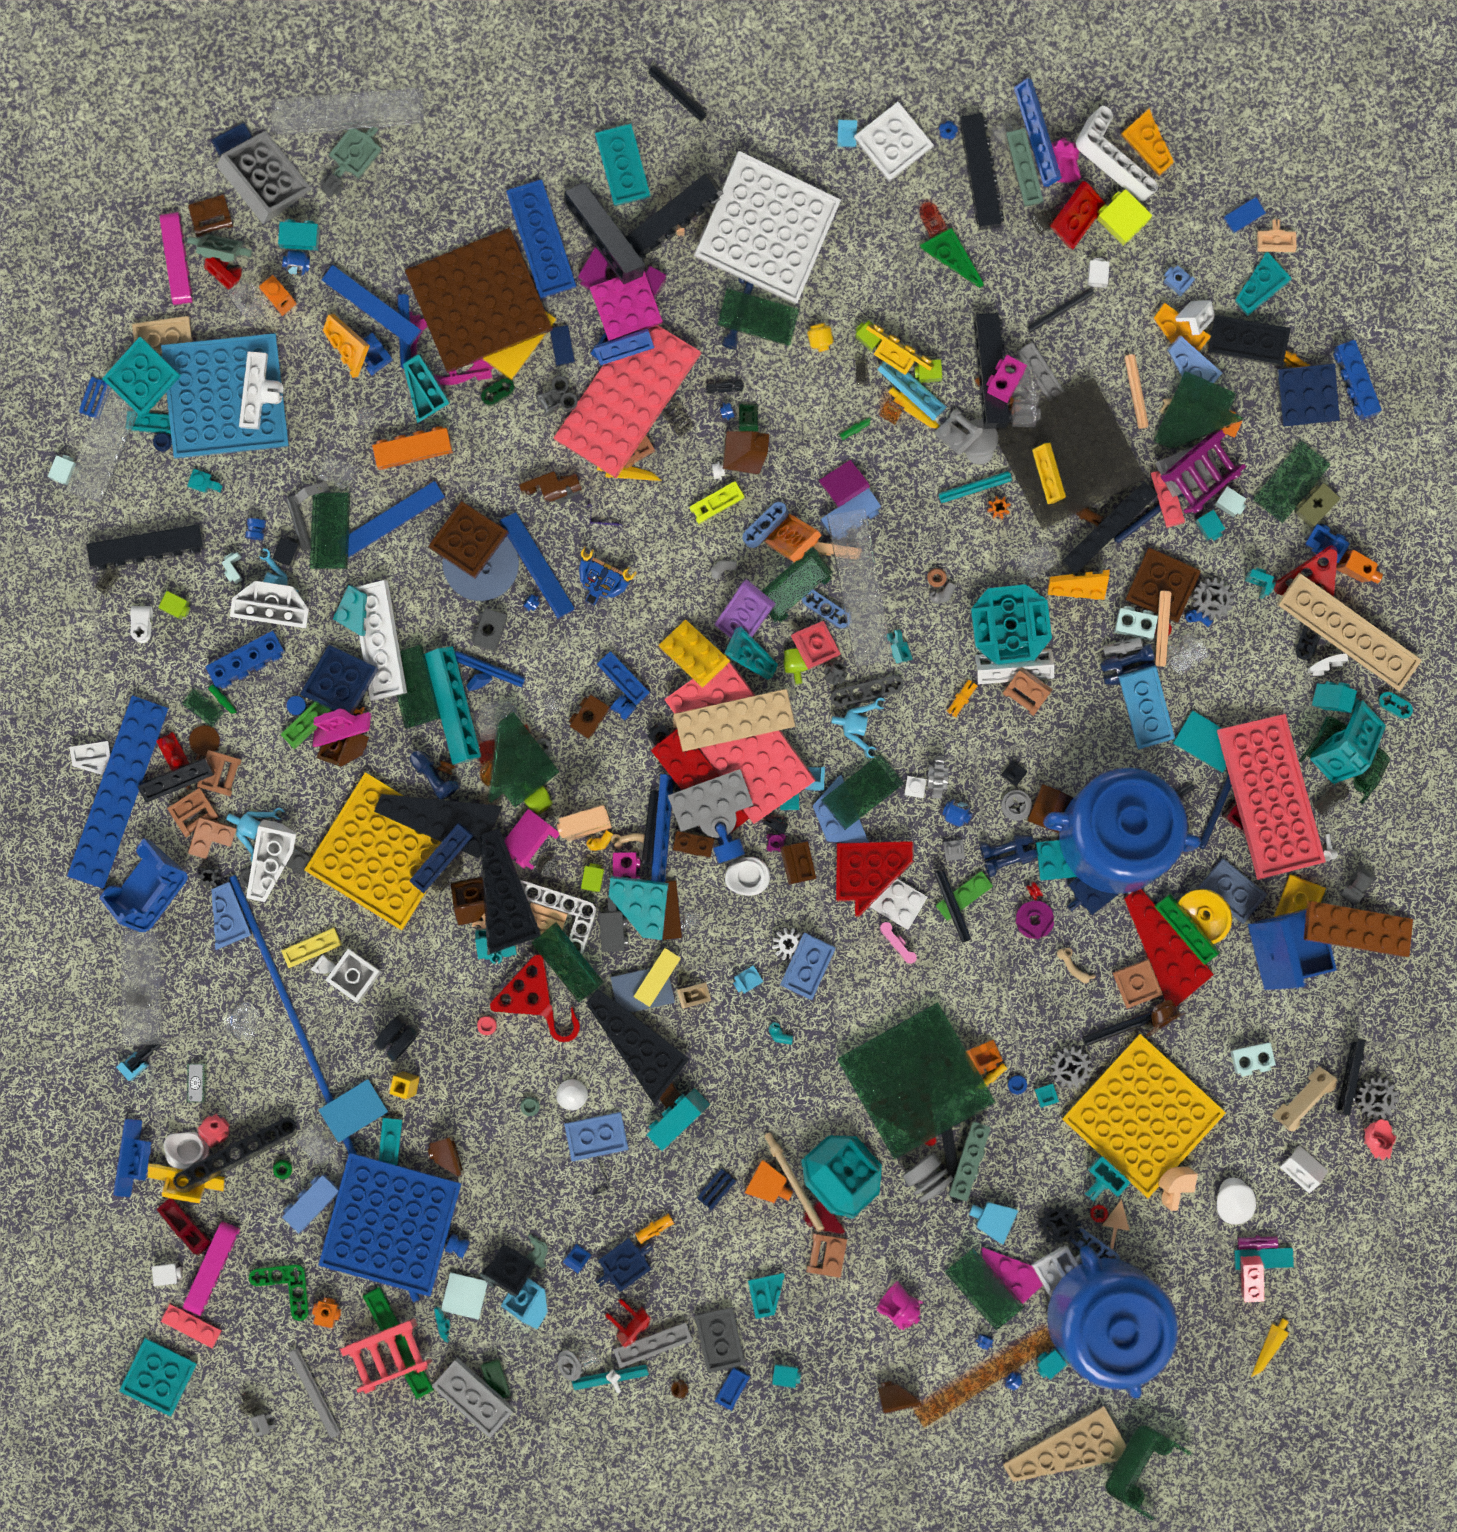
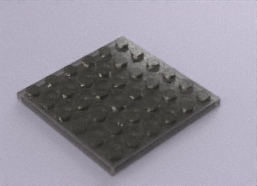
(1087, 451)

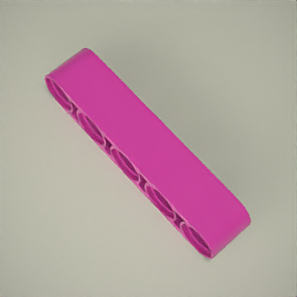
(175, 258)
(210, 1268)

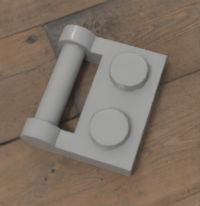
(954, 437)

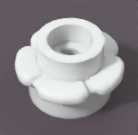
(718, 471)

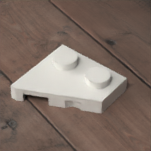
(91, 756)

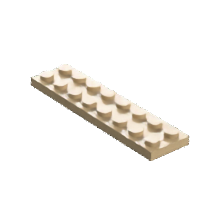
(1349, 632)

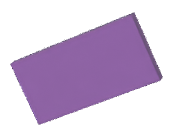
(746, 609)

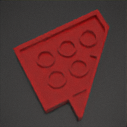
(869, 869)

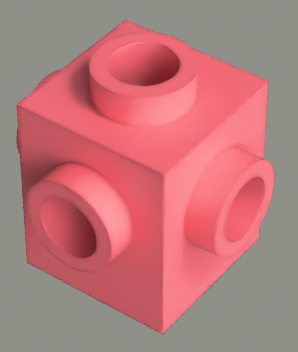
(214, 1130)

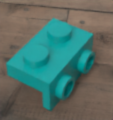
(1261, 579)

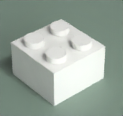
(353, 976)

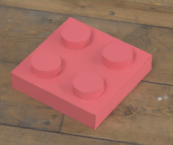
(815, 645)

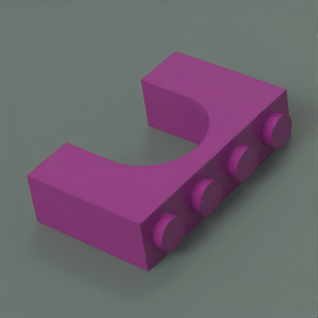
(595, 273)

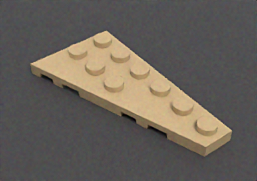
(1079, 1445)

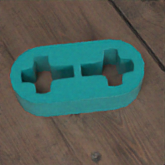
(1393, 709)

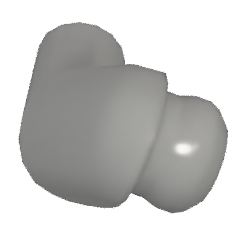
(721, 566)
(943, 596)

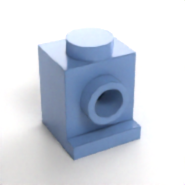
(1178, 286)

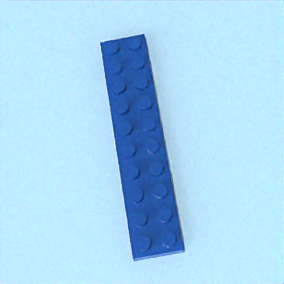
(117, 792)

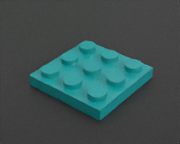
(141, 377)
(158, 1377)

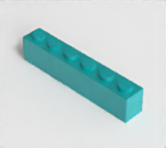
(452, 705)

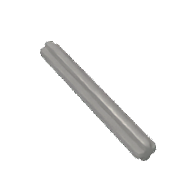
(314, 1393)

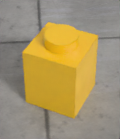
(404, 1085)

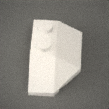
(270, 604)

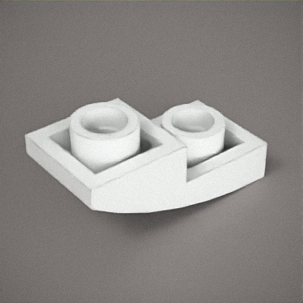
(1323, 666)

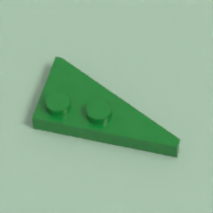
(950, 252)

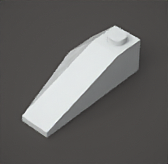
(271, 853)

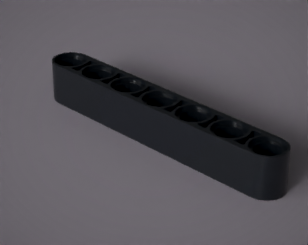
(230, 1163)

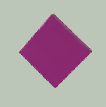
(844, 483)

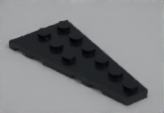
(439, 817)
(506, 906)
(644, 1051)

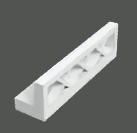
(1006, 672)

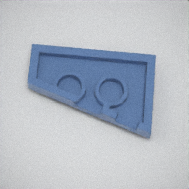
(1190, 360)
(228, 917)

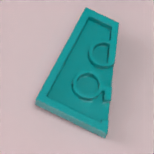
(1262, 285)
(750, 654)

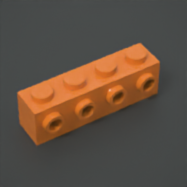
(412, 448)

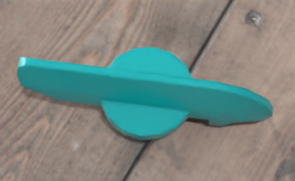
(442, 1323)

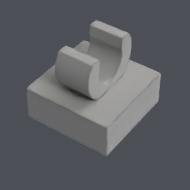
(954, 850)
(260, 1425)

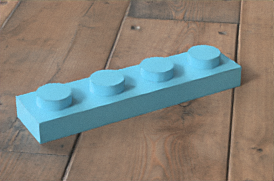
(913, 390)

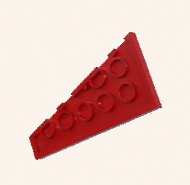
(1172, 960)

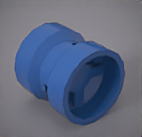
(255, 529)
(623, 707)
(458, 1246)

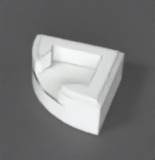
(323, 965)

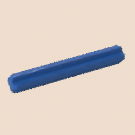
(403, 310)
(489, 669)

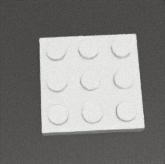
(893, 141)

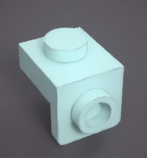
(231, 573)

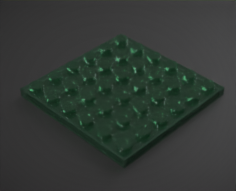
(916, 1081)

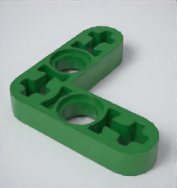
(286, 1278)

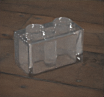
(316, 1143)

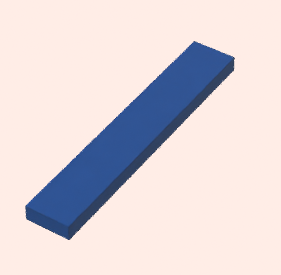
(1037, 132)
(371, 305)
(394, 518)
(537, 565)
(662, 829)

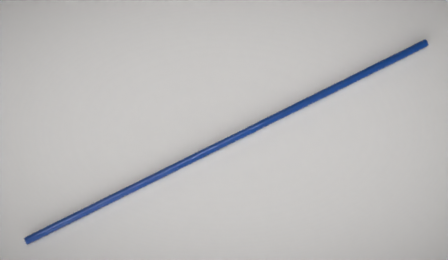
(290, 1010)

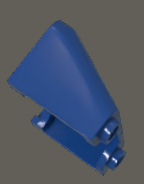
(146, 890)

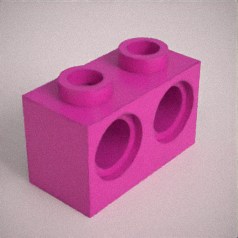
(1010, 380)
(620, 871)

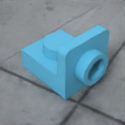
(747, 980)

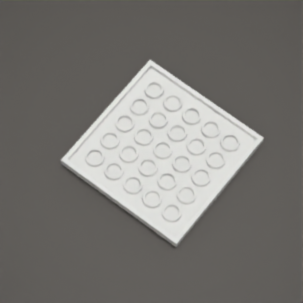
(767, 227)

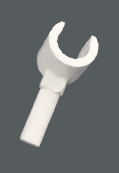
(1329, 853)
(613, 1377)

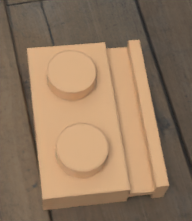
(547, 916)

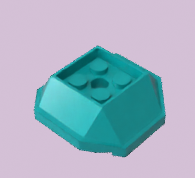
(1025, 609)
(826, 1178)

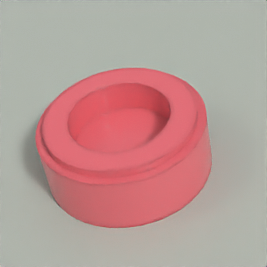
(486, 1025)

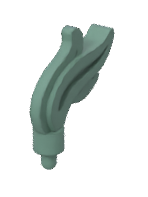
(539, 1253)

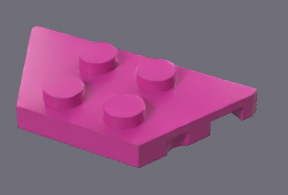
(1015, 1274)

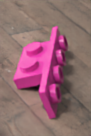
(339, 725)

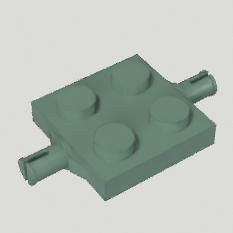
(355, 152)
(219, 247)

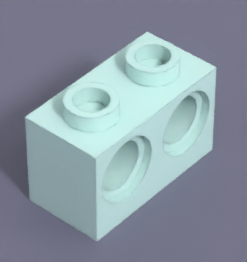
(1135, 628)
(1252, 1054)

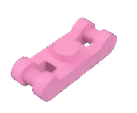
(898, 943)

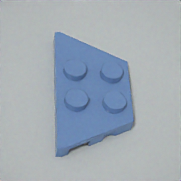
(831, 828)

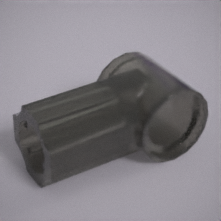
(1044, 219)
(1330, 800)

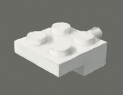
(1054, 1267)

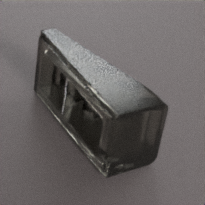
(687, 427)

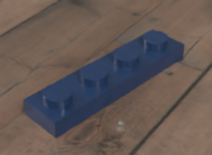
(441, 857)

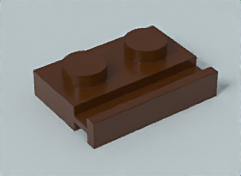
(798, 863)

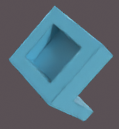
(846, 131)
(819, 775)
(129, 1073)

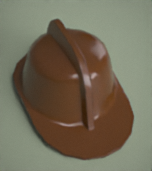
(1163, 1015)

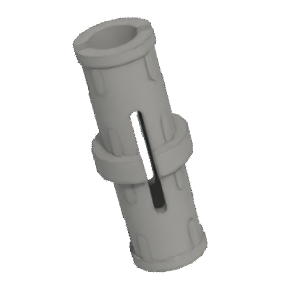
(1123, 646)

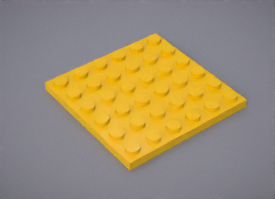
(373, 856)
(1143, 1115)

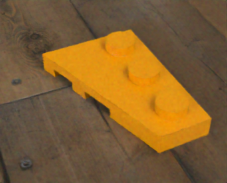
(1147, 142)
(1166, 321)
(349, 344)
(1086, 586)

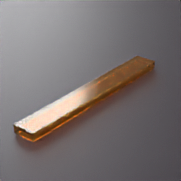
(984, 1377)

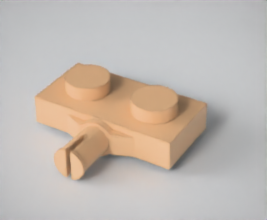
(1276, 239)

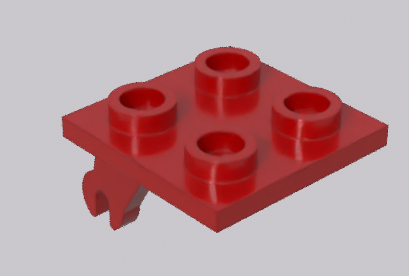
(628, 1334)

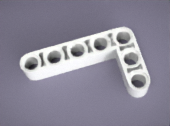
(1112, 160)
(559, 905)

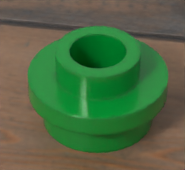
(278, 1174)

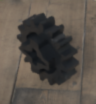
(1067, 1227)

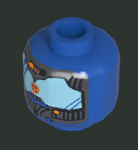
(296, 262)
(957, 812)

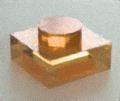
(891, 411)

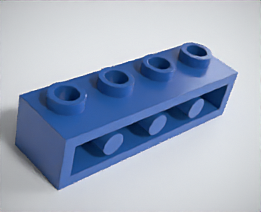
(1357, 380)
(245, 659)

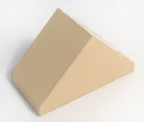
(694, 995)

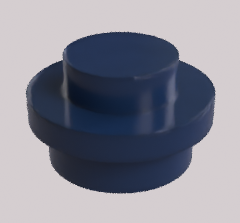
(162, 442)

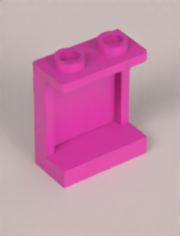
(528, 837)

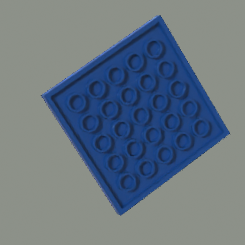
(390, 1224)

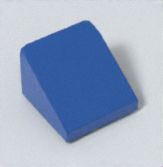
(577, 1258)

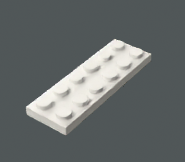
(381, 643)

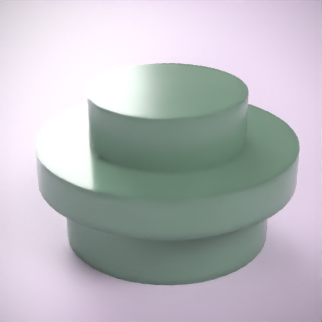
(530, 1106)

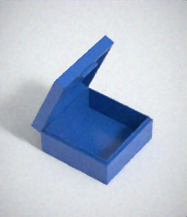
(1284, 955)

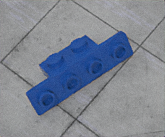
(132, 1158)

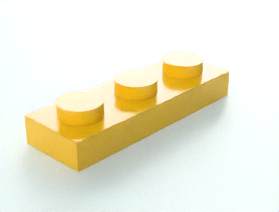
(1049, 473)

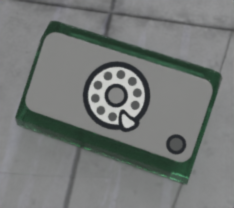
(196, 1082)

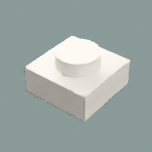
(915, 787)

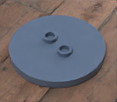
(492, 581)

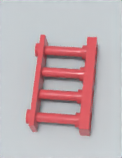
(389, 1337)

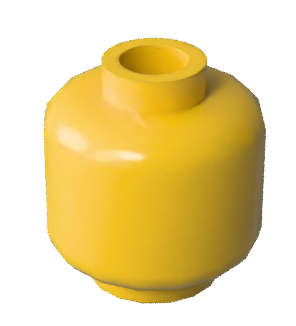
(820, 337)

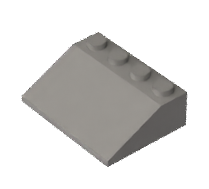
(263, 176)

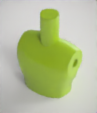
(794, 664)
(539, 801)

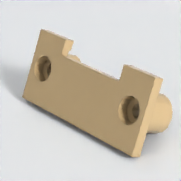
(1320, 1083)

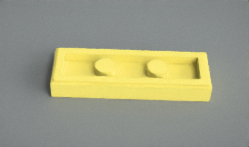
(311, 947)
(657, 977)

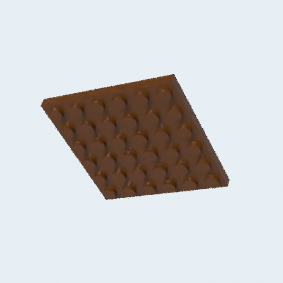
(478, 300)

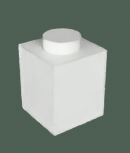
(1098, 273)
(166, 1274)

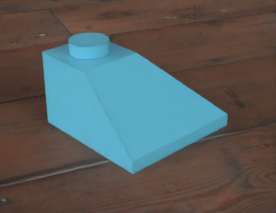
(529, 1305)

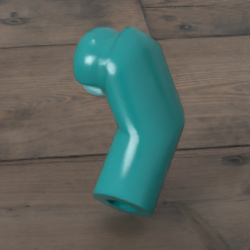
(777, 1034)

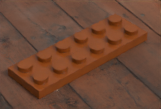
(1358, 929)

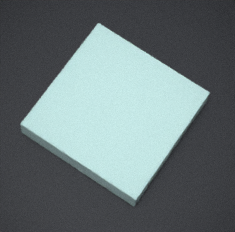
(464, 1295)

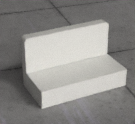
(1198, 314)
(1304, 1169)

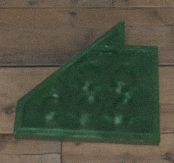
(1196, 411)
(517, 763)

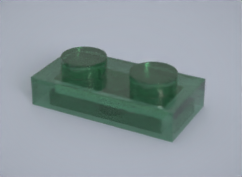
(203, 708)

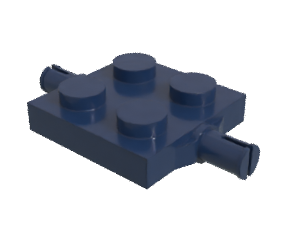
(1088, 897)
(624, 1264)

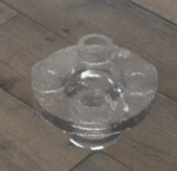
(242, 1021)

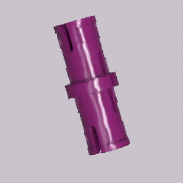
(1257, 1242)

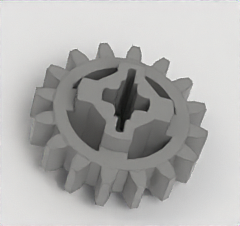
(1206, 591)
(937, 777)
(1068, 1059)
(1386, 1091)

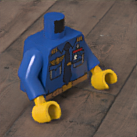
(601, 578)

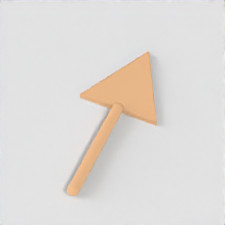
(1116, 1220)

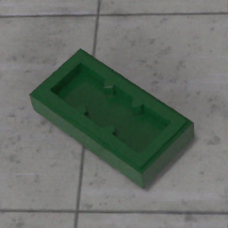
(748, 417)
(495, 1377)

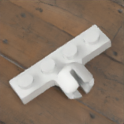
(257, 390)

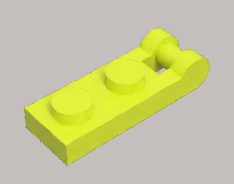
(717, 502)

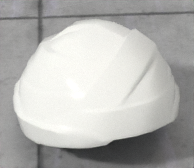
(572, 1094)

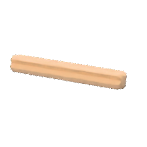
(1136, 391)
(1162, 628)

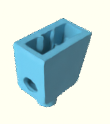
(994, 1220)

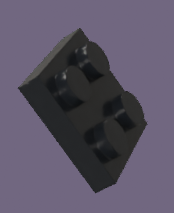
(509, 1270)

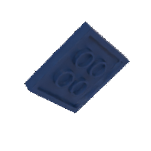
(1308, 395)
(339, 680)

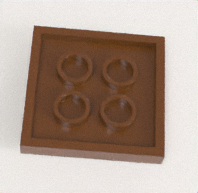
(468, 540)
(1159, 574)

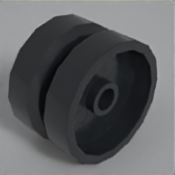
(394, 1035)

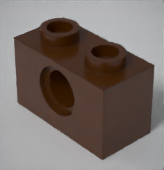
(592, 705)
(693, 844)

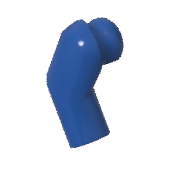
(1192, 616)

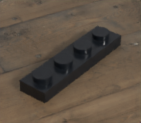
(176, 779)

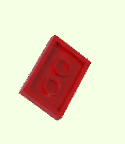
(1077, 215)

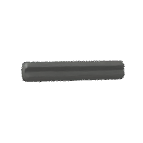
(298, 524)

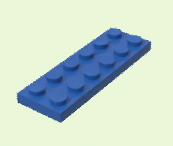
(541, 239)

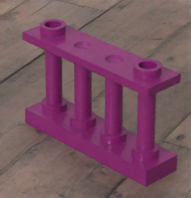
(1187, 463)

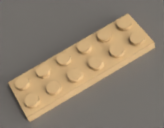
(734, 720)

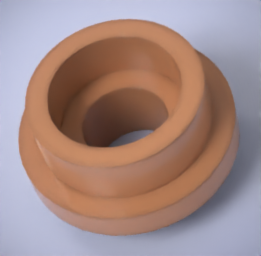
(941, 573)

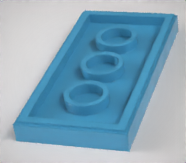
(1146, 707)

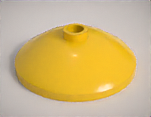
(1219, 921)

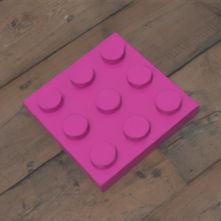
(625, 306)

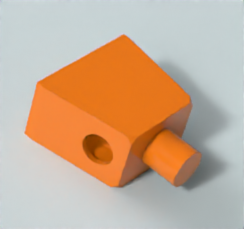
(277, 295)
(1359, 567)
(768, 1184)

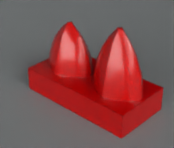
(218, 269)
(172, 751)

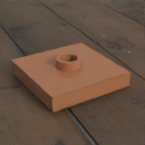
(1137, 983)

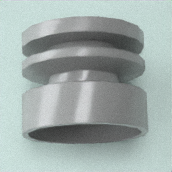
(927, 1177)

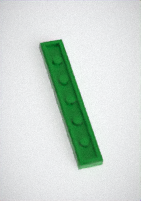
(386, 1319)

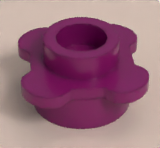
(772, 838)

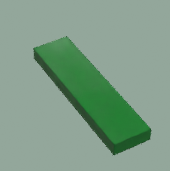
(1187, 929)

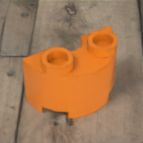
(985, 1056)

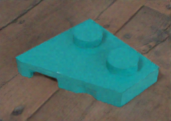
(352, 610)
(765, 1294)

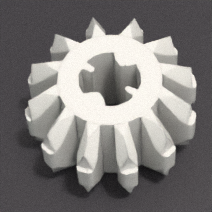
(782, 947)

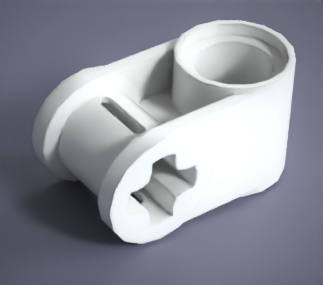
(141, 620)

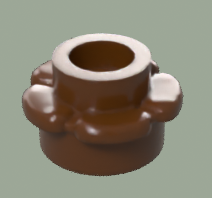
(679, 1389)

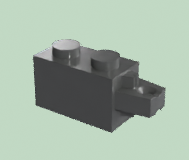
(612, 929)

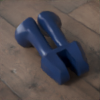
(1113, 662)
(424, 765)
(993, 866)

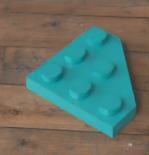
(641, 903)

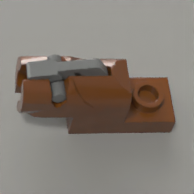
(553, 488)

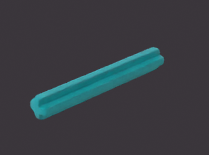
(974, 487)
(600, 1379)

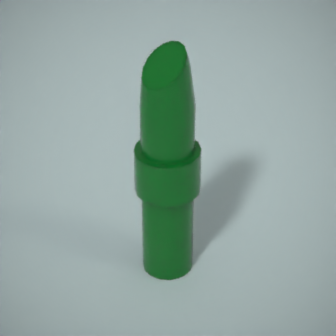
(855, 428)
(222, 699)

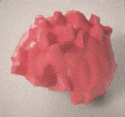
(1380, 1139)

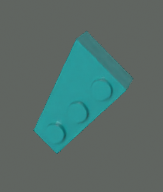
(424, 388)
(677, 1119)

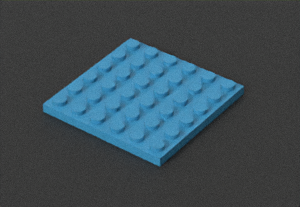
(209, 394)

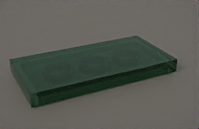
(758, 317)
(1291, 482)
(330, 531)
(419, 703)
(862, 792)
(567, 962)
(984, 1289)

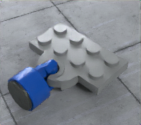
(713, 808)

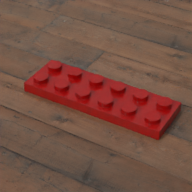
(688, 767)

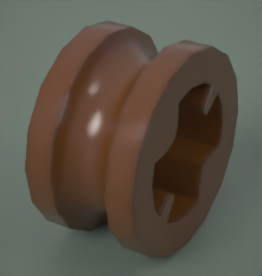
(446, 767)

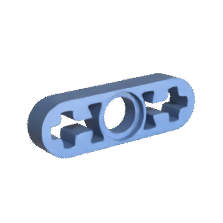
(759, 538)
(810, 605)
(1110, 1252)

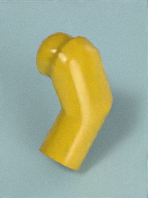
(599, 843)

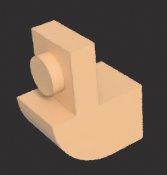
(1174, 1182)

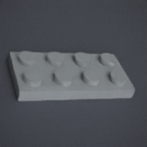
(473, 1397)

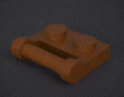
(208, 210)

